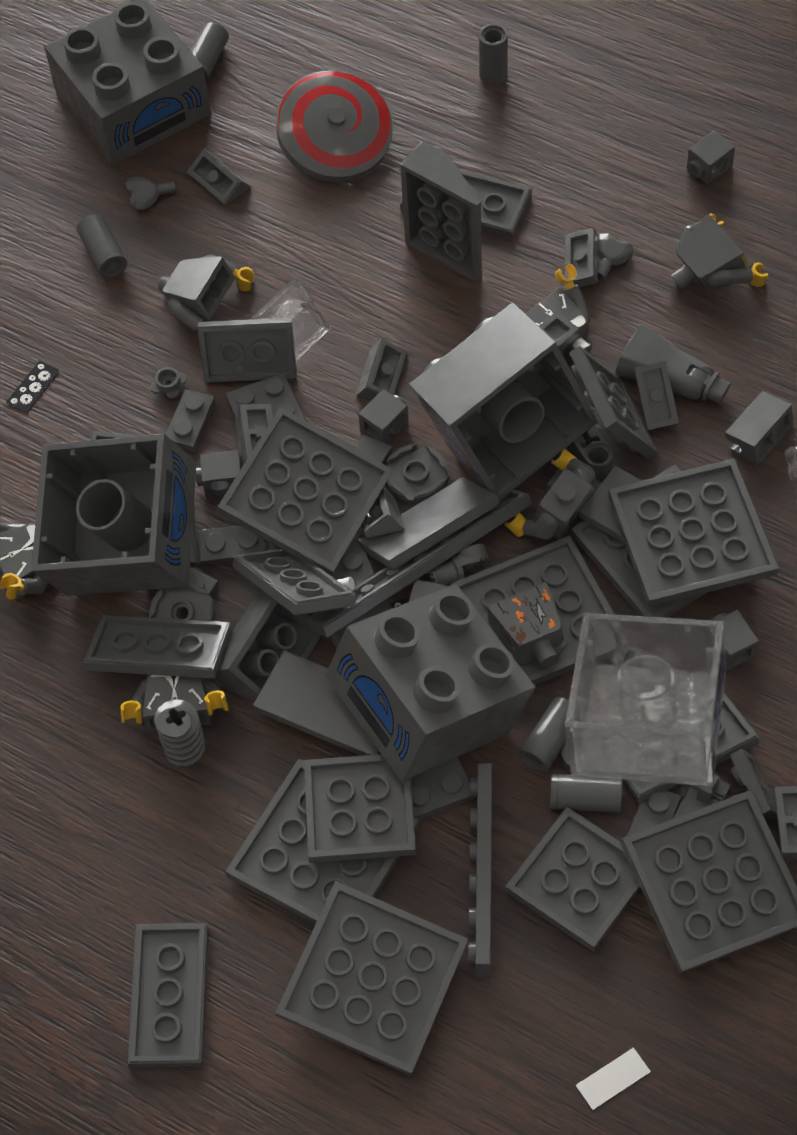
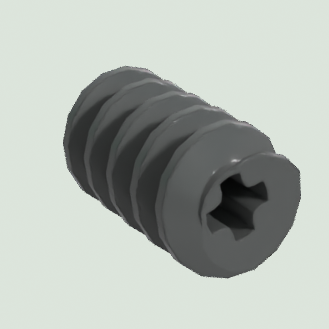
(180, 732)

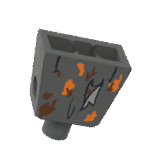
(528, 624)

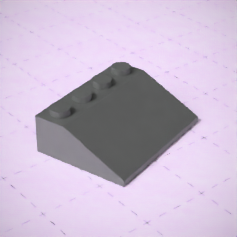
(441, 211)

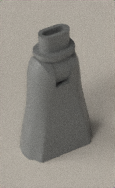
(687, 374)

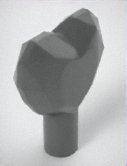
(146, 192)
(612, 253)

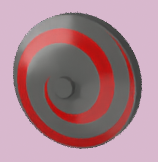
(334, 126)

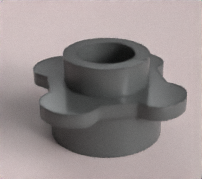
(165, 376)

